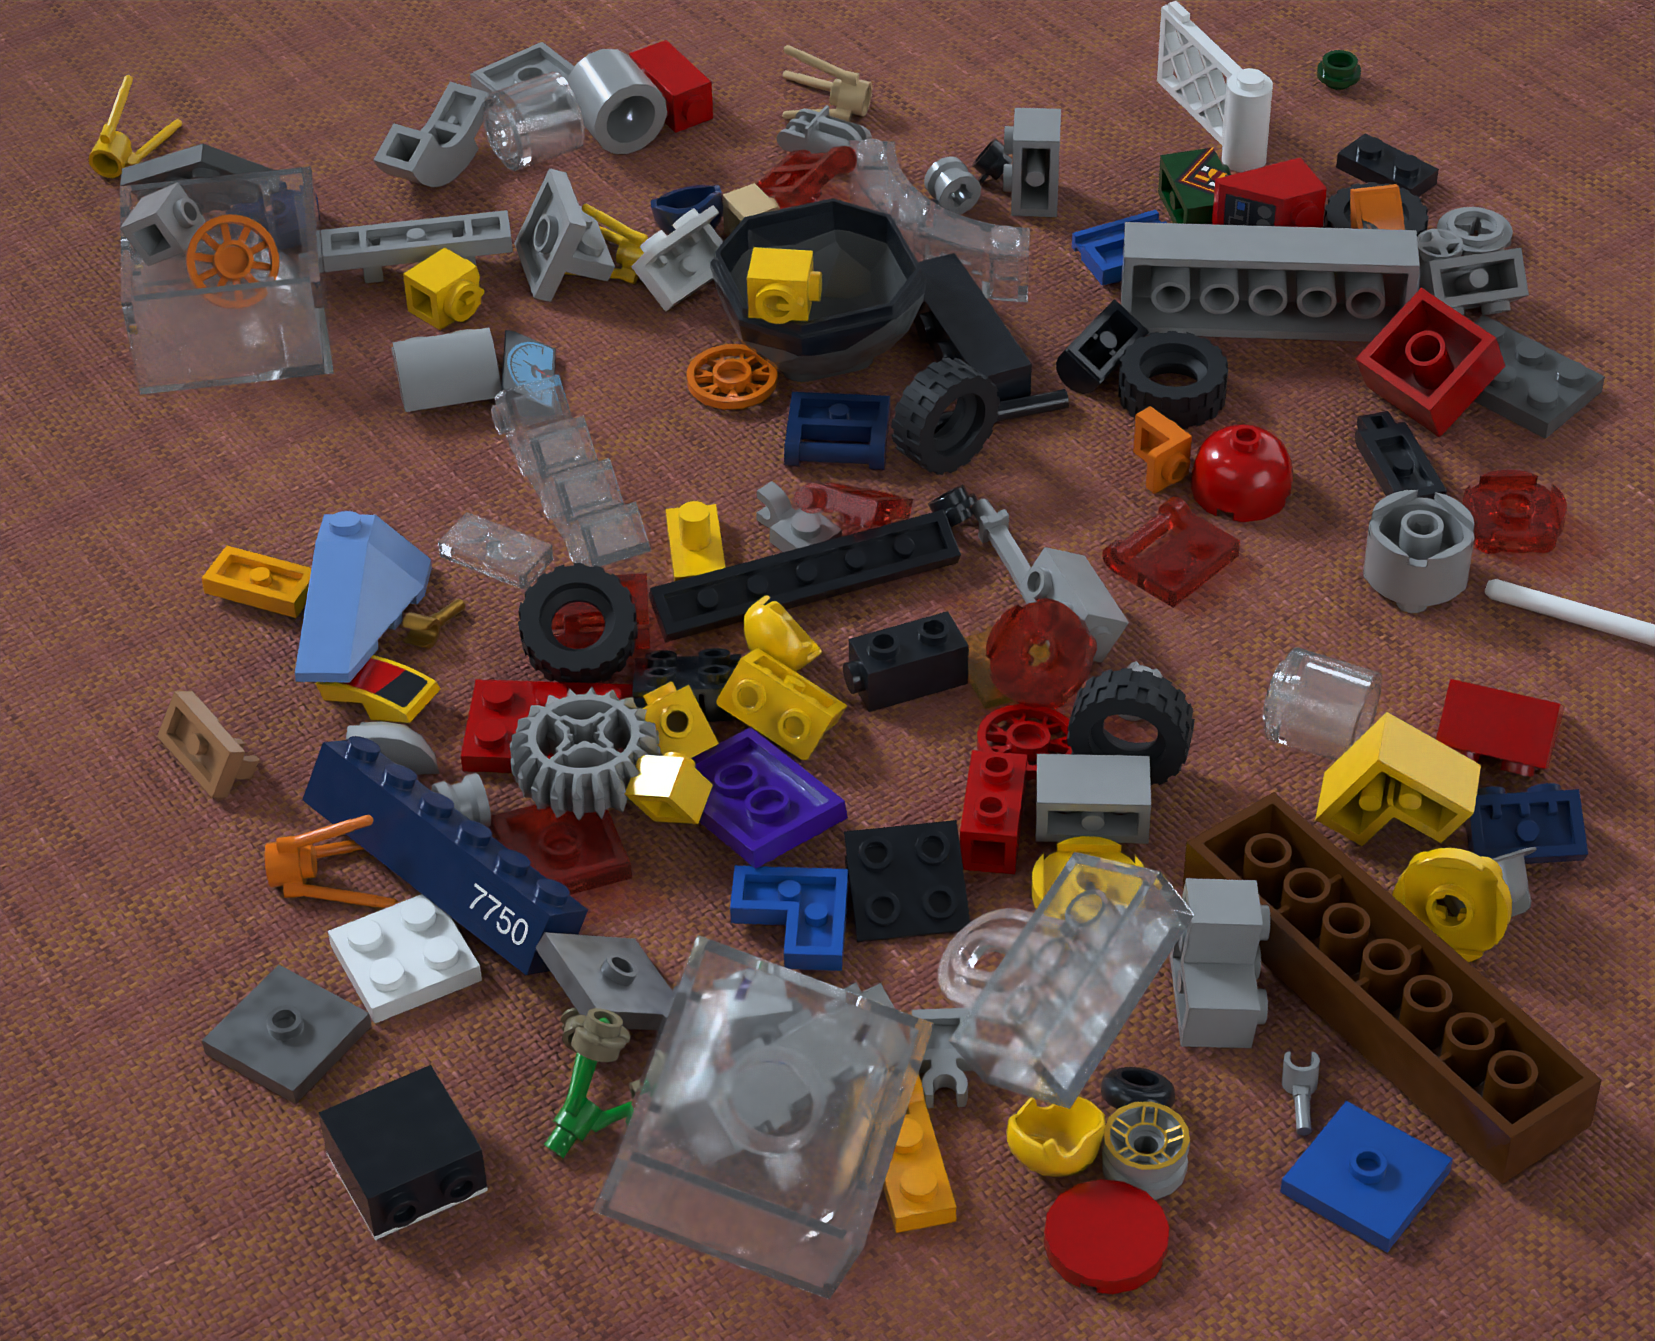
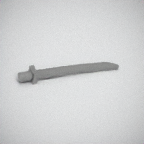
(994, 527)

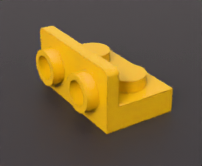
(780, 703)

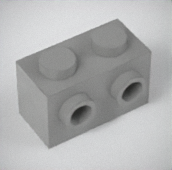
(1035, 162)
(1477, 280)
(1092, 794)

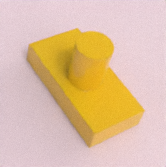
(694, 539)

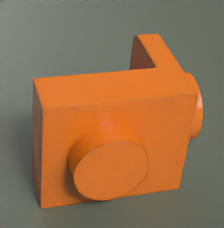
(1163, 447)

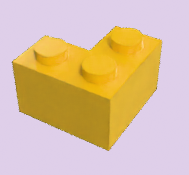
(1401, 776)

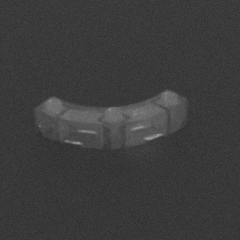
(990, 252)

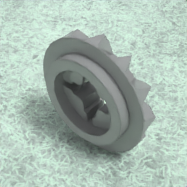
(1492, 228)

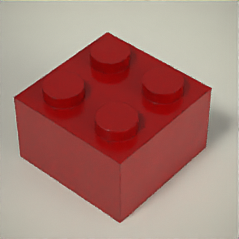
(1430, 362)

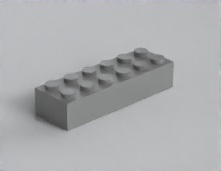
(1267, 279)

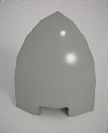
(399, 745)

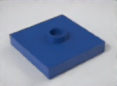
(1366, 1176)

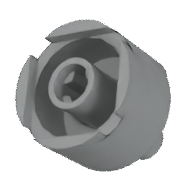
(1419, 549)

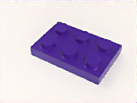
(763, 798)

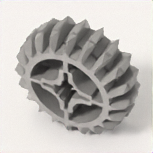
(584, 737)

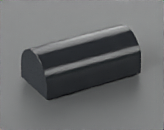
(1098, 349)

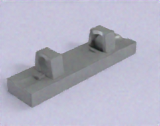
(414, 242)

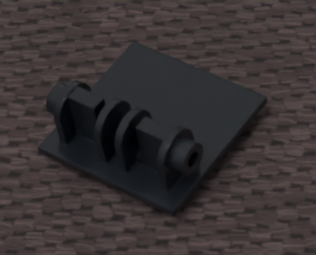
(703, 673)
(906, 881)

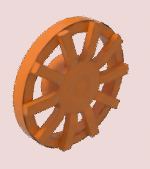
(233, 257)

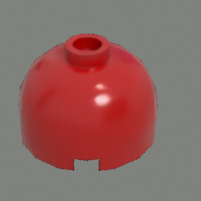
(1242, 473)

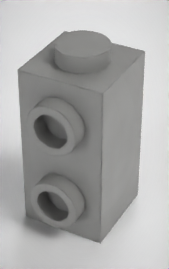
(1075, 583)

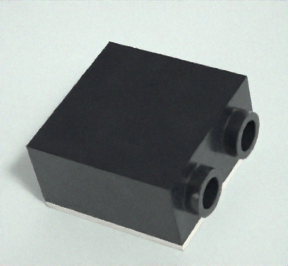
(403, 1152)

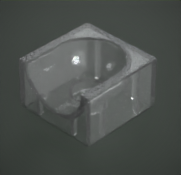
(239, 330)
(765, 1118)

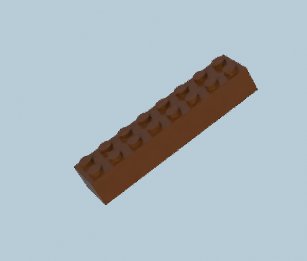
(1401, 992)

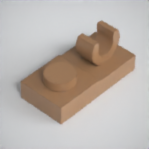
(204, 745)

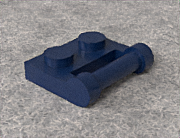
(837, 419)

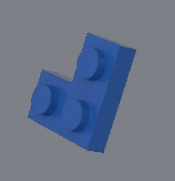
(803, 899)

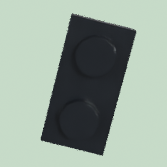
(1378, 162)

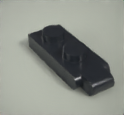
(1395, 456)

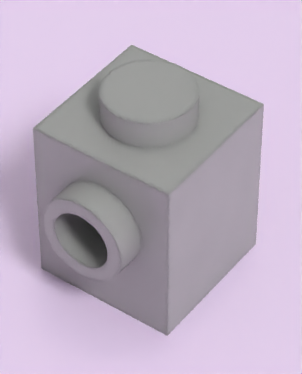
(162, 224)

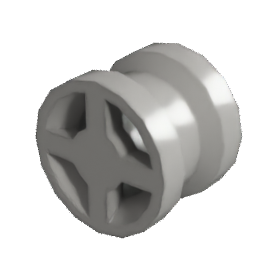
(952, 185)
(1438, 244)
(468, 798)

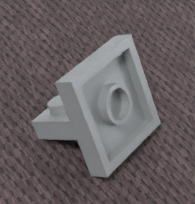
(560, 239)

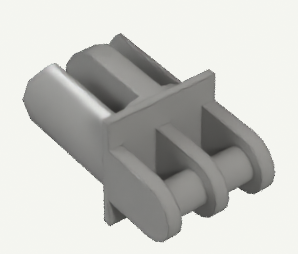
(819, 132)

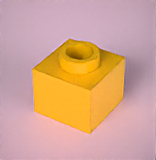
(669, 788)

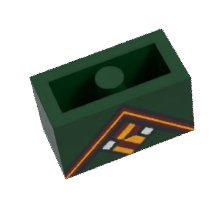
(1189, 184)

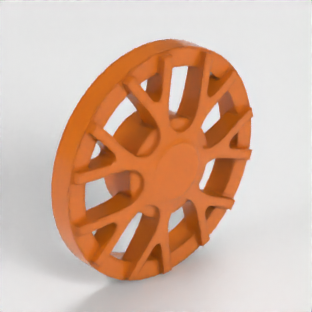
(731, 377)

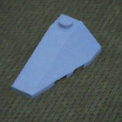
(355, 592)

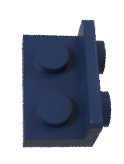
(1535, 818)

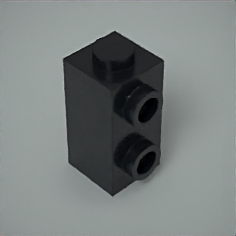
(907, 661)

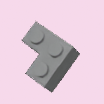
(1219, 964)

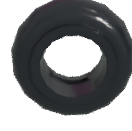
(1136, 1084)

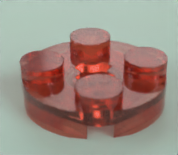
(1534, 526)
(1069, 649)

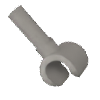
(1301, 1083)

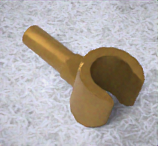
(426, 629)

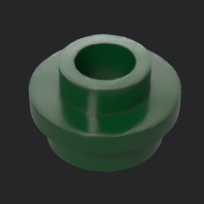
(1339, 69)

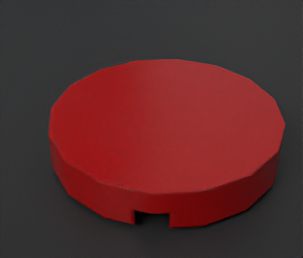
(1106, 1236)

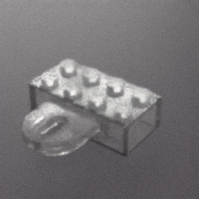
(1064, 978)

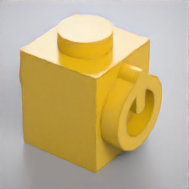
(782, 285)
(443, 289)
(679, 721)

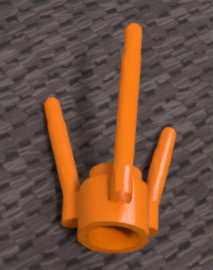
(295, 859)

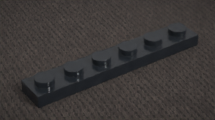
(805, 574)

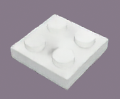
(404, 957)

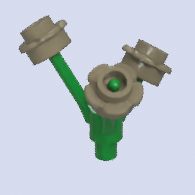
(593, 1039)

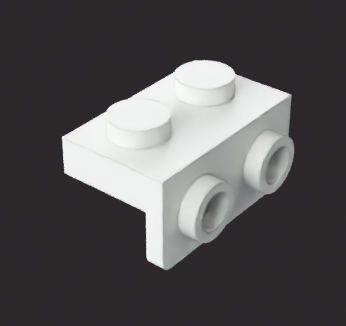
(680, 261)

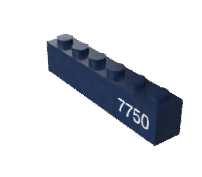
(442, 852)

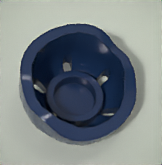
(678, 202)

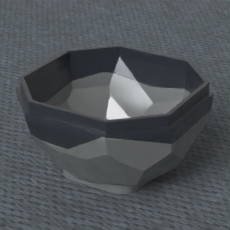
(867, 287)

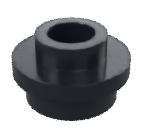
(955, 504)

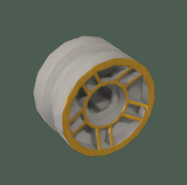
(1149, 1129)

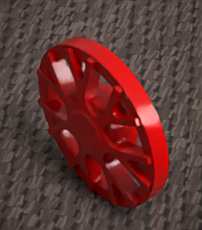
(1022, 735)

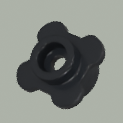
(991, 161)

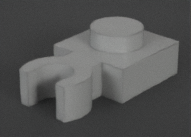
(941, 1061)

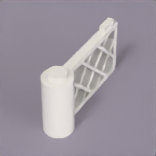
(1241, 101)

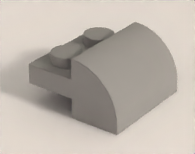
(446, 369)

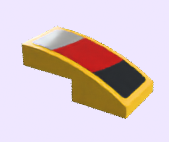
(385, 690)

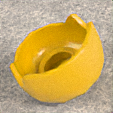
(778, 635)
(1056, 1138)

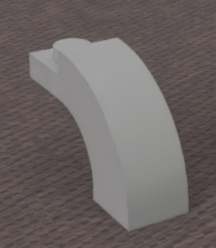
(442, 146)

